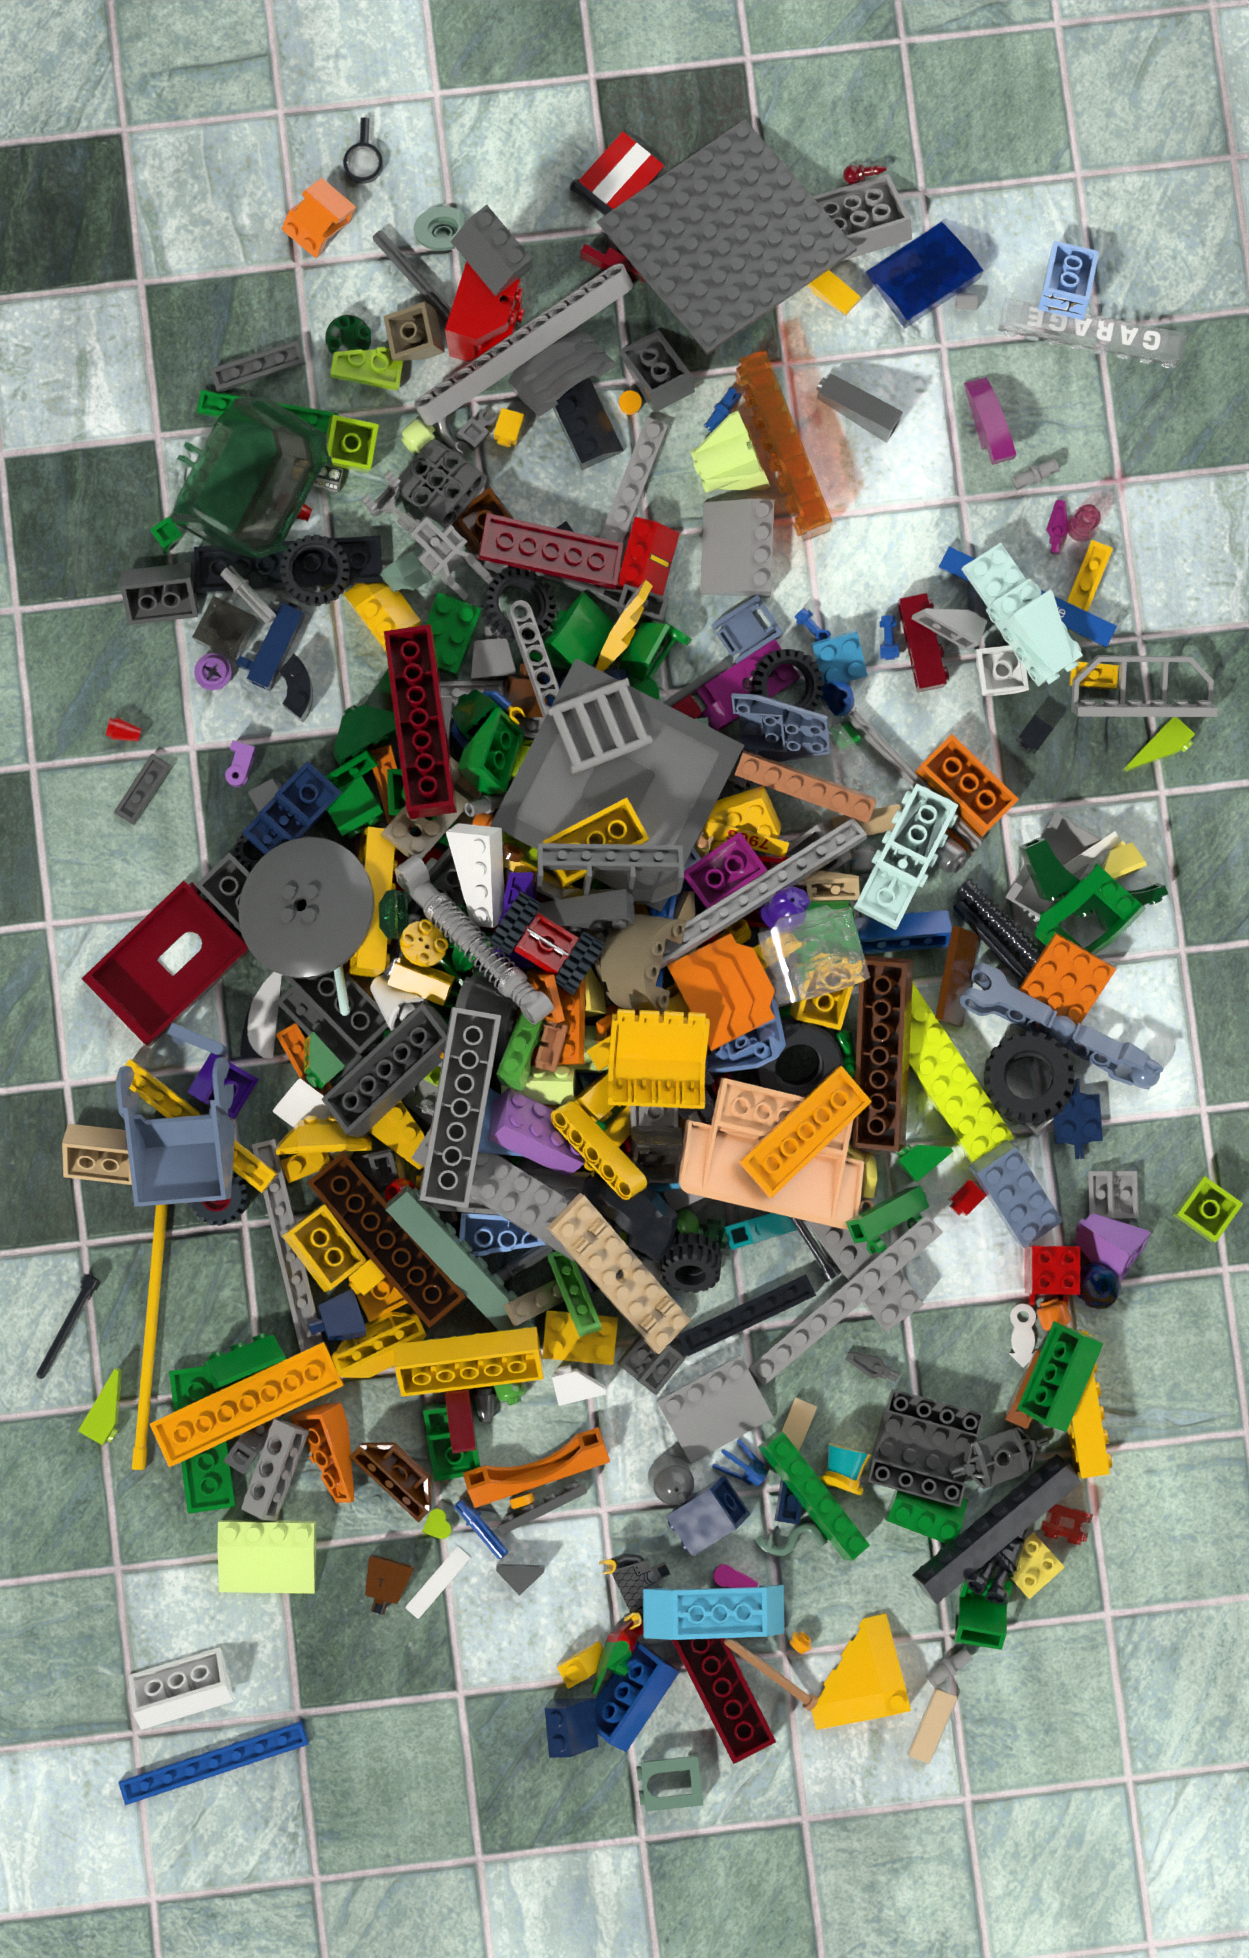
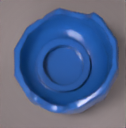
(838, 697)

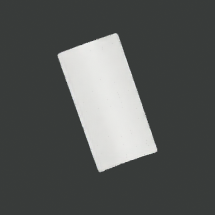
(302, 1102)

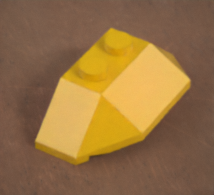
(381, 609)
(320, 1135)
(375, 1352)

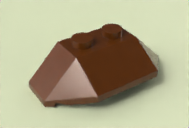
(396, 1475)

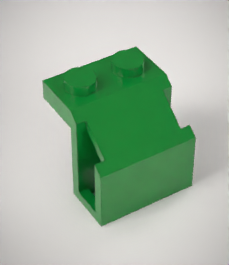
(355, 809)
(980, 1620)

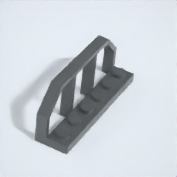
(610, 857)

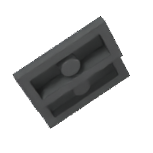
(648, 1367)

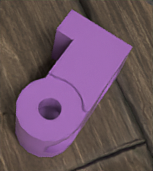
(241, 765)

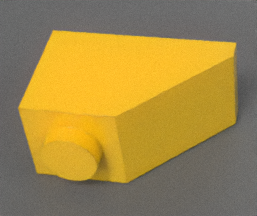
(580, 1665)

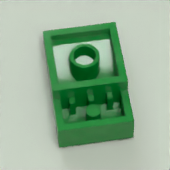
(580, 632)
(445, 1463)

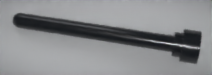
(827, 1268)
(88, 1286)

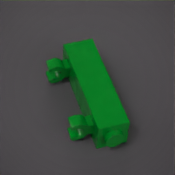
(886, 1215)

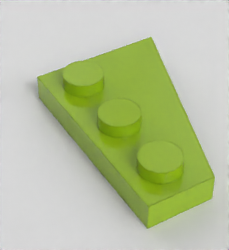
(367, 367)

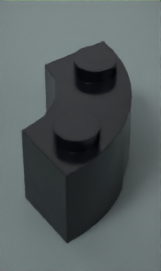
(299, 688)

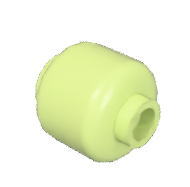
(417, 435)

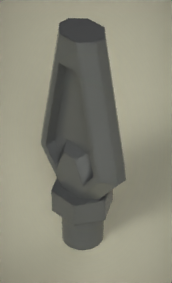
(871, 1365)

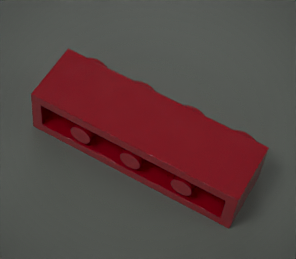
(922, 645)

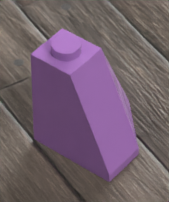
(1111, 1242)

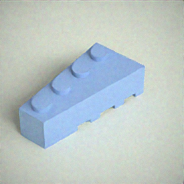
(493, 1234)

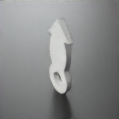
(1022, 1335)

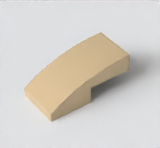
(798, 1421)

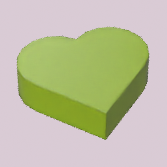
(437, 1525)

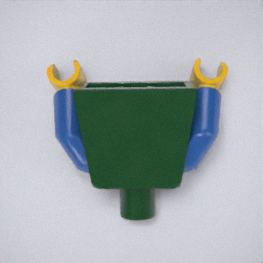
(474, 710)

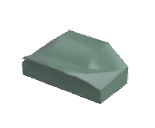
(406, 573)

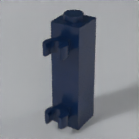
(275, 647)

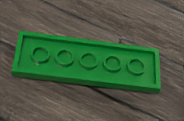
(205, 1475)

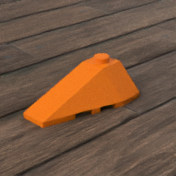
(330, 1447)

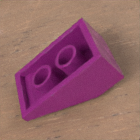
(724, 871)

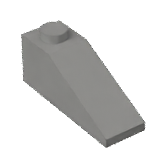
(956, 625)

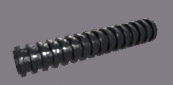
(999, 921)

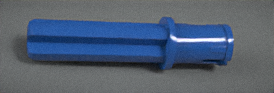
(473, 1519)

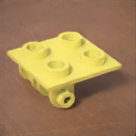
(1035, 1566)

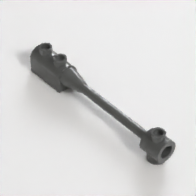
(654, 605)

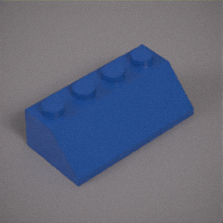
(631, 1699)

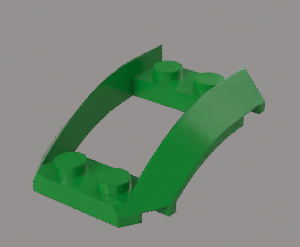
(1109, 891)

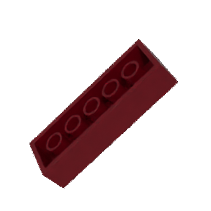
(726, 1696)

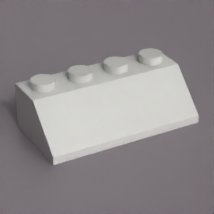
(575, 1385)
(180, 1688)

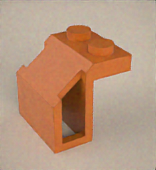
(318, 217)

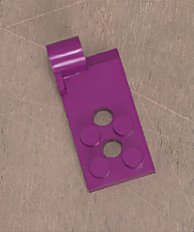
(719, 690)

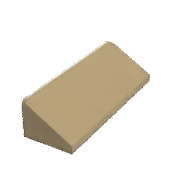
(879, 821)
(932, 1725)

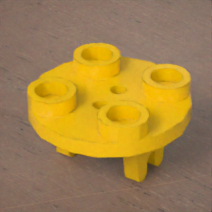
(430, 937)

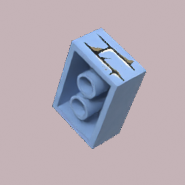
(1068, 280)

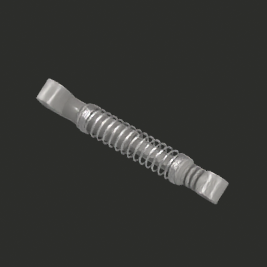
(438, 908)

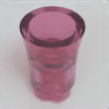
(1079, 528)

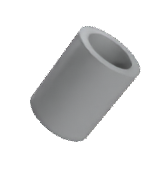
(966, 301)

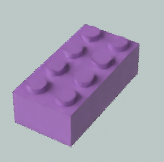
(528, 1130)

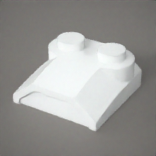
(1000, 671)

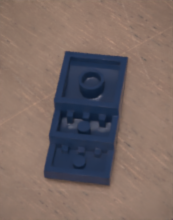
(292, 809)

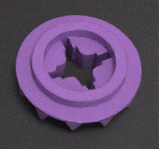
(211, 661)

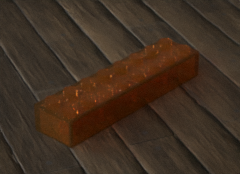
(784, 446)

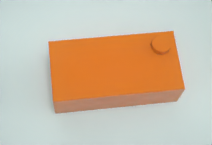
(967, 782)

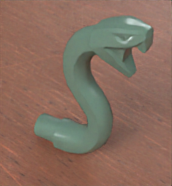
(810, 1528)

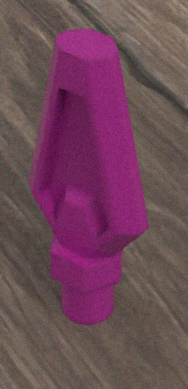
(1057, 526)

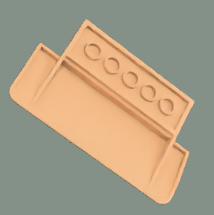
(821, 1192)

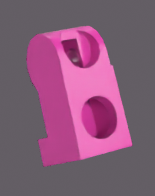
(728, 1576)

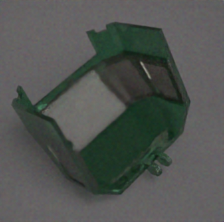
(250, 478)

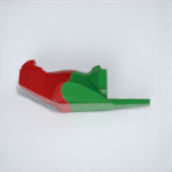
(617, 1652)

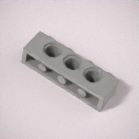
(274, 1470)

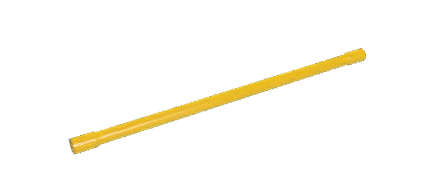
(140, 1448)

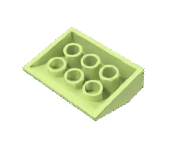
(266, 1556)

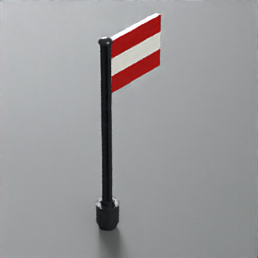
(617, 175)

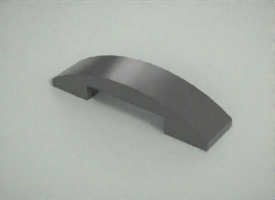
(249, 1446)

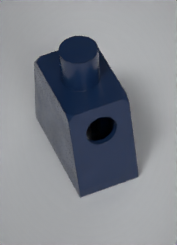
(339, 1318)

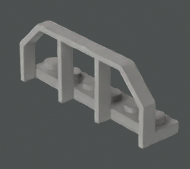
(1134, 708)

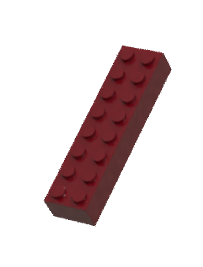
(420, 722)

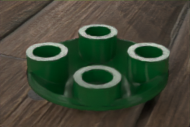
(347, 334)

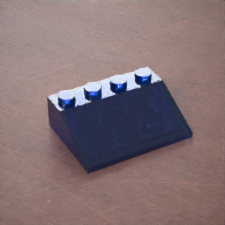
(925, 274)

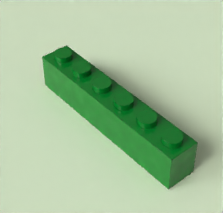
(813, 1496)

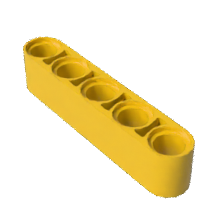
(598, 1150)

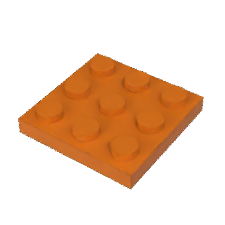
(1067, 978)

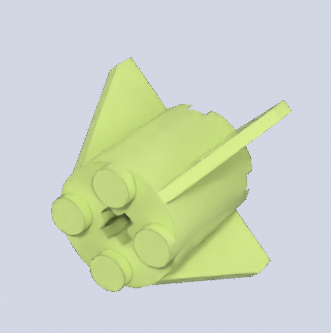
(729, 458)

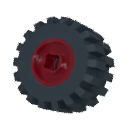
(224, 1211)

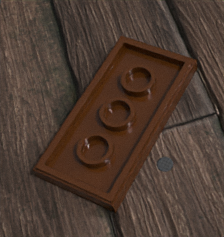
(957, 975)

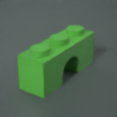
(515, 1064)

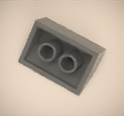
(492, 250)
(159, 593)

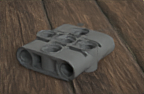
(439, 463)

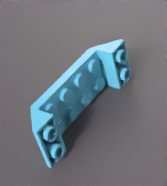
(713, 1612)

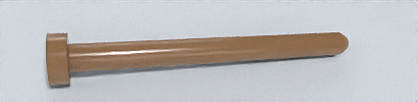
(809, 1701)

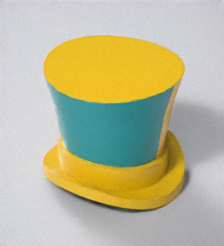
(844, 1468)

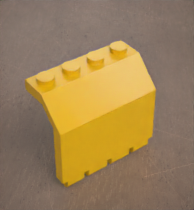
(658, 1059)

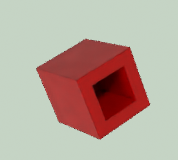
(966, 1198)

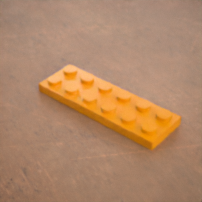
(805, 1131)

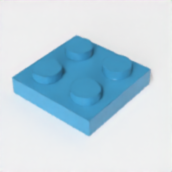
(840, 658)

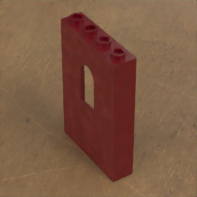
(141, 988)

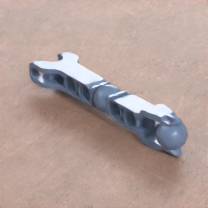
(1121, 1060)

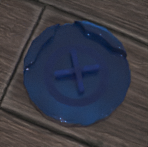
(1099, 1285)

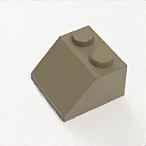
(414, 333)

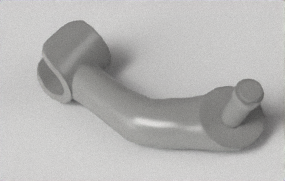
(459, 446)

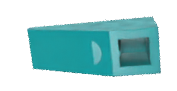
(758, 1229)

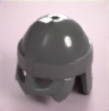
(666, 1475)

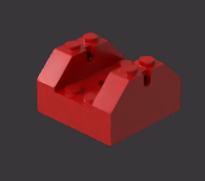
(481, 318)

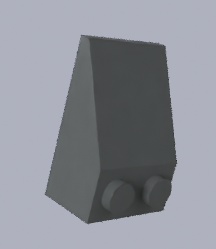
(657, 371)

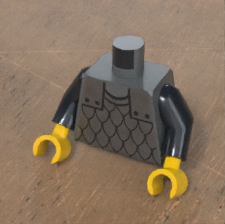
(633, 1575)

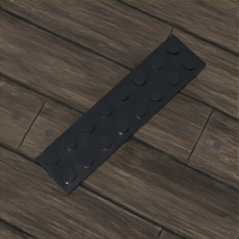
(310, 569)

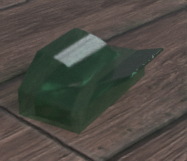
(393, 913)

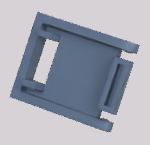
(742, 631)
(183, 1035)

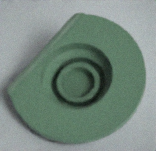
(438, 227)

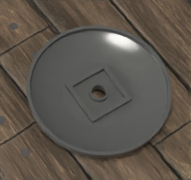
(335, 915)

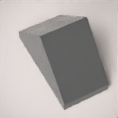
(520, 1575)

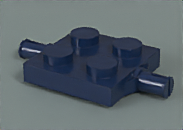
(1079, 1121)

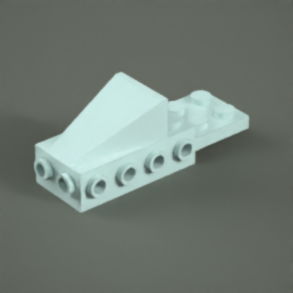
(1023, 615)
(906, 855)

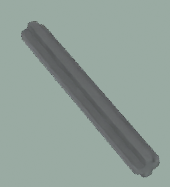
(412, 274)

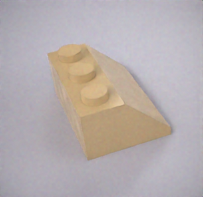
(96, 1154)

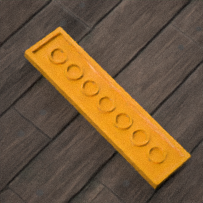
(246, 1404)

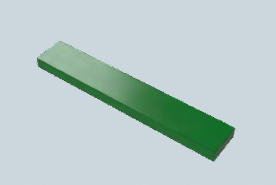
(216, 403)

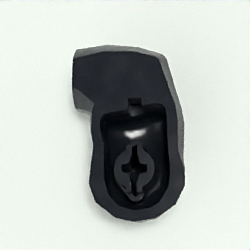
(643, 1218)

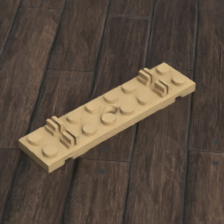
(601, 1256)

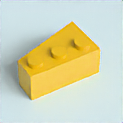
(400, 1132)

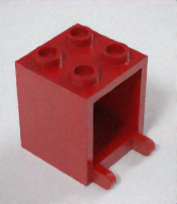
(1051, 1271)

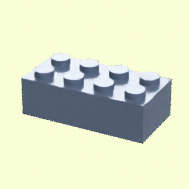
(1015, 1193)

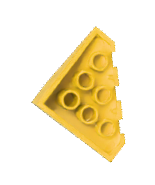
(866, 1681)

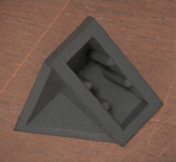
(378, 1167)

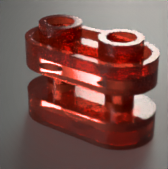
(1074, 1535)

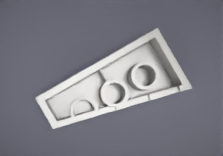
(479, 867)

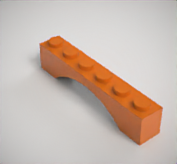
(495, 1483)

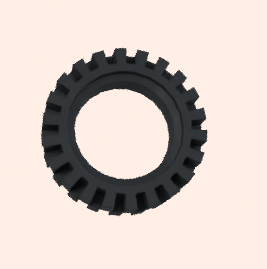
(524, 581)
(797, 659)

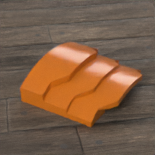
(727, 986)

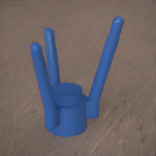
(754, 1472)

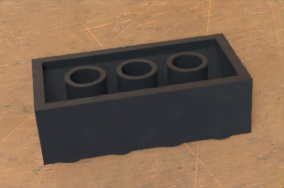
(587, 425)

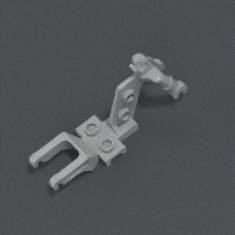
(439, 547)

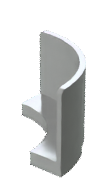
(1066, 842)

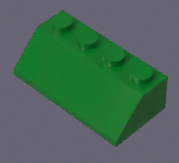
(1060, 1376)

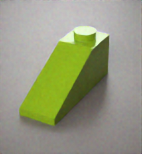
(1166, 743)
(104, 1414)

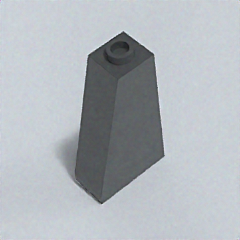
(859, 406)

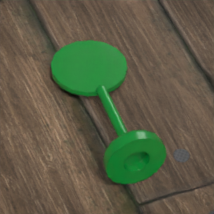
(649, 686)

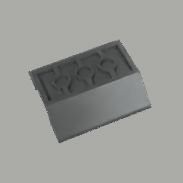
(920, 1444)

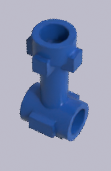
(804, 617)
(889, 649)

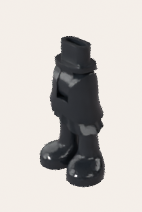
(1007, 1563)

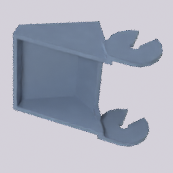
(179, 1155)

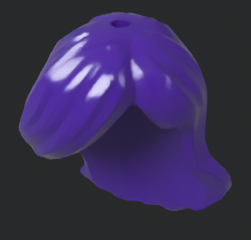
(784, 903)

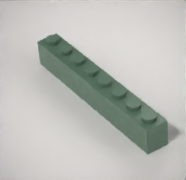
(454, 1257)

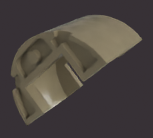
(633, 961)

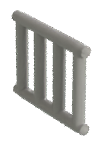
(578, 703)

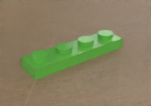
(575, 1294)

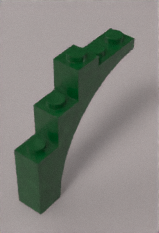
(1053, 879)

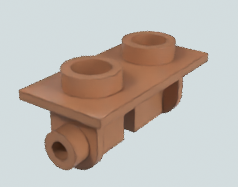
(551, 1046)

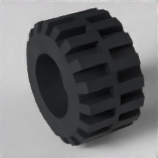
(692, 1263)

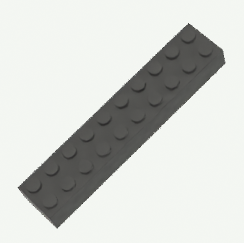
(363, 1023)

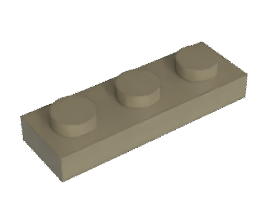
(534, 1303)

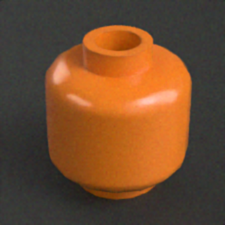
(1053, 1310)

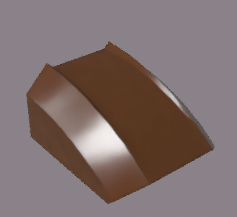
(471, 521)

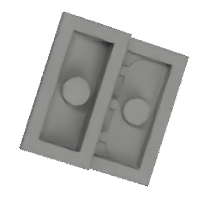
(1114, 1194)

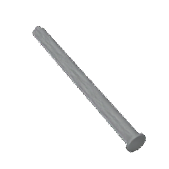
(905, 770)

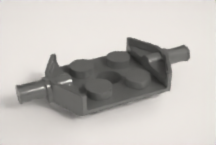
(981, 1457)

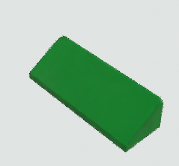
(353, 769)

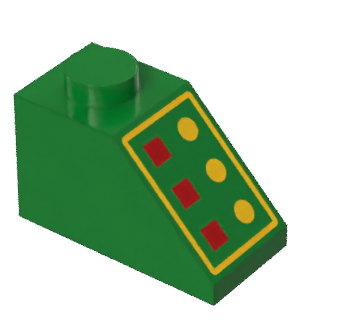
(319, 1062)

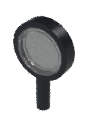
(363, 160)

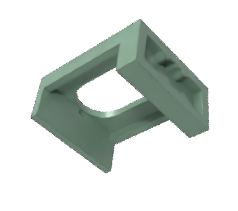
(653, 1767)

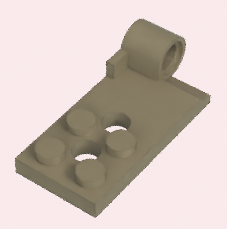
(430, 831)

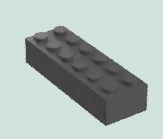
(388, 1072)

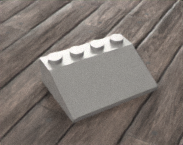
(868, 214)
(737, 547)
(715, 1408)

